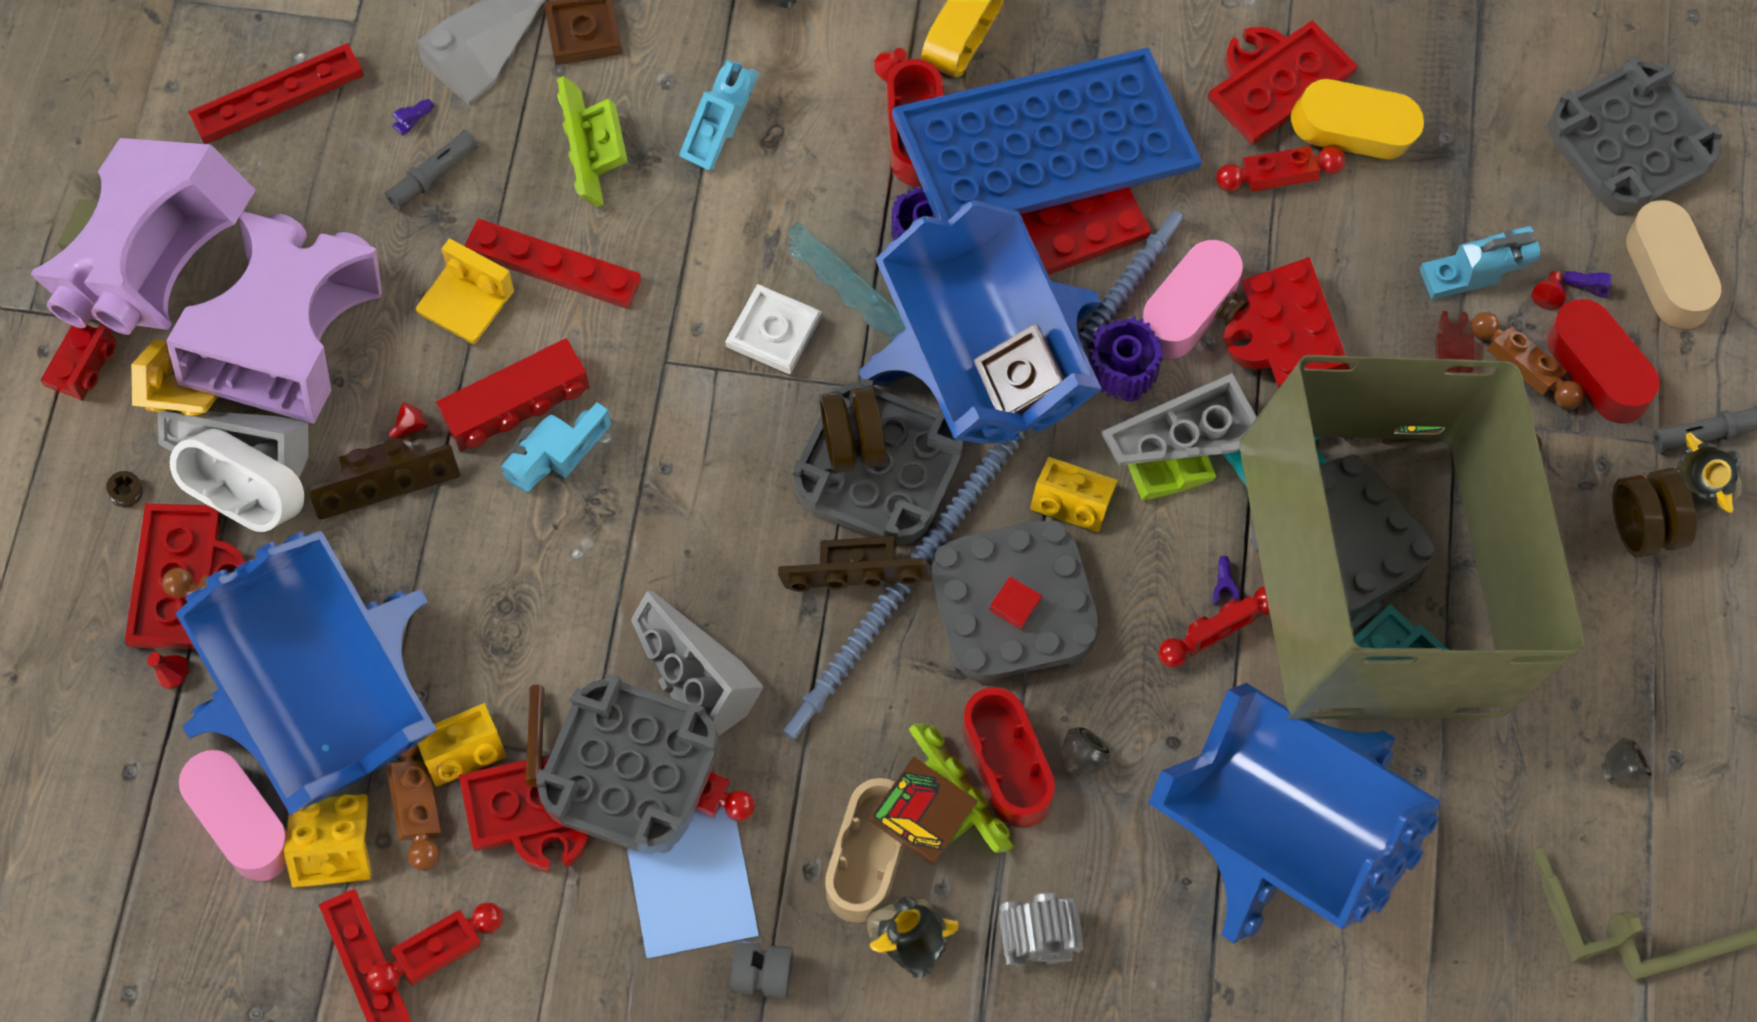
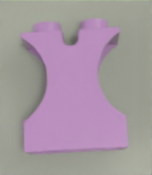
(149, 221)
(265, 331)

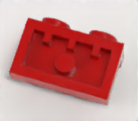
(79, 360)

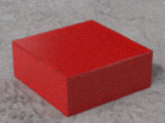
(1015, 603)

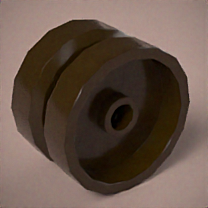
(858, 428)
(1654, 512)

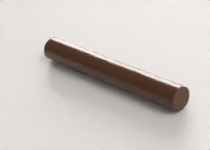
(535, 734)

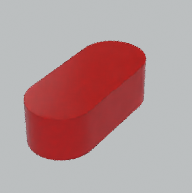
(908, 83)
(1603, 361)
(1008, 757)

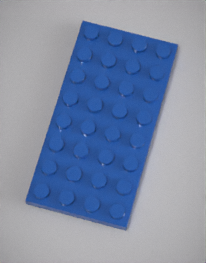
(1048, 136)

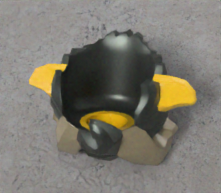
(1711, 473)
(910, 933)

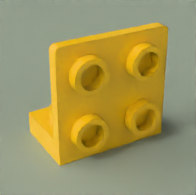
(466, 293)
(158, 389)
(328, 842)

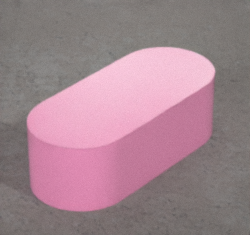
(1191, 296)
(234, 814)

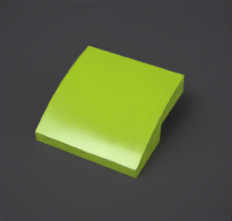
(1170, 476)

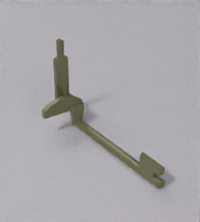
(1622, 930)

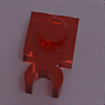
(1453, 343)

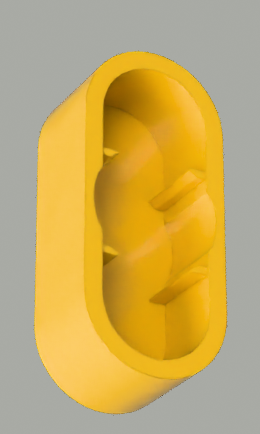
(959, 33)
(1357, 119)

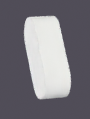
(237, 480)

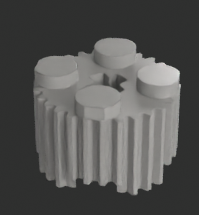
(1040, 930)

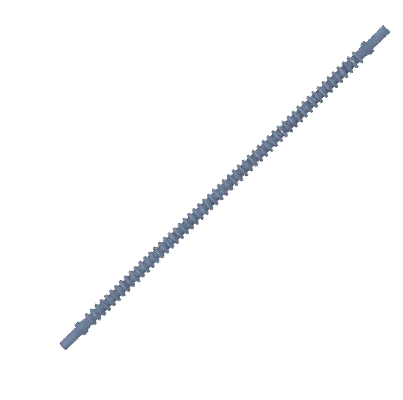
(814, 701)

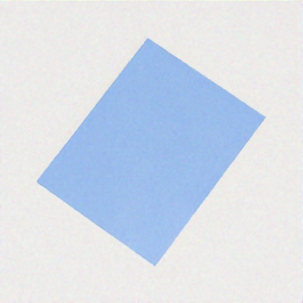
(696, 890)

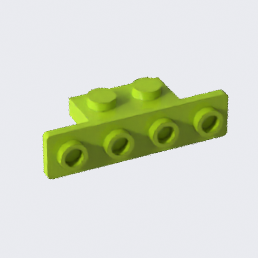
(593, 139)
(952, 769)

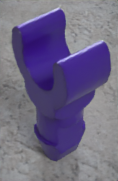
(410, 116)
(1595, 283)
(1224, 581)

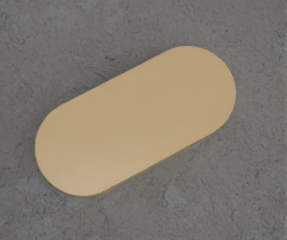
(1673, 264)
(862, 857)

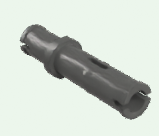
(420, 178)
(1723, 426)

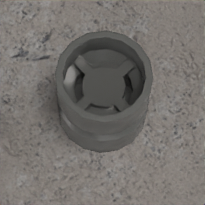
(747, 972)

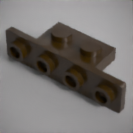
(382, 474)
(855, 562)

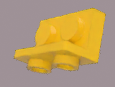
(1073, 494)
(461, 745)

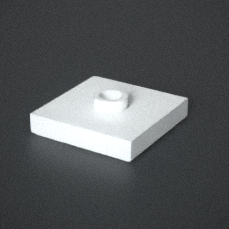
(773, 329)

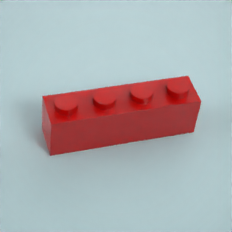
(513, 395)

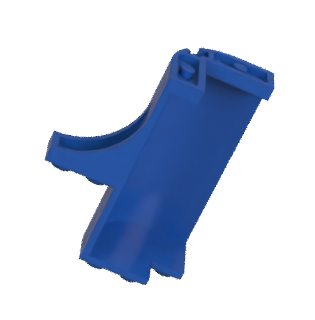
(965, 292)
(305, 669)
(1297, 812)

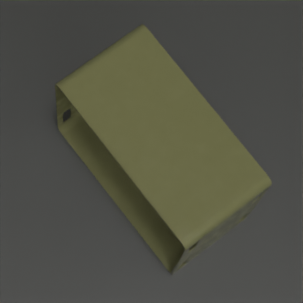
(1507, 519)

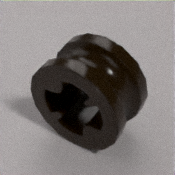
(1230, 307)
(124, 500)

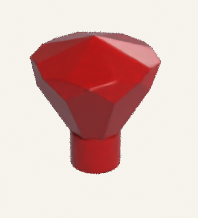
(887, 60)
(1549, 293)
(408, 420)
(169, 669)

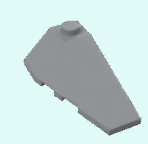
(476, 43)
(1191, 425)
(272, 435)
(694, 663)

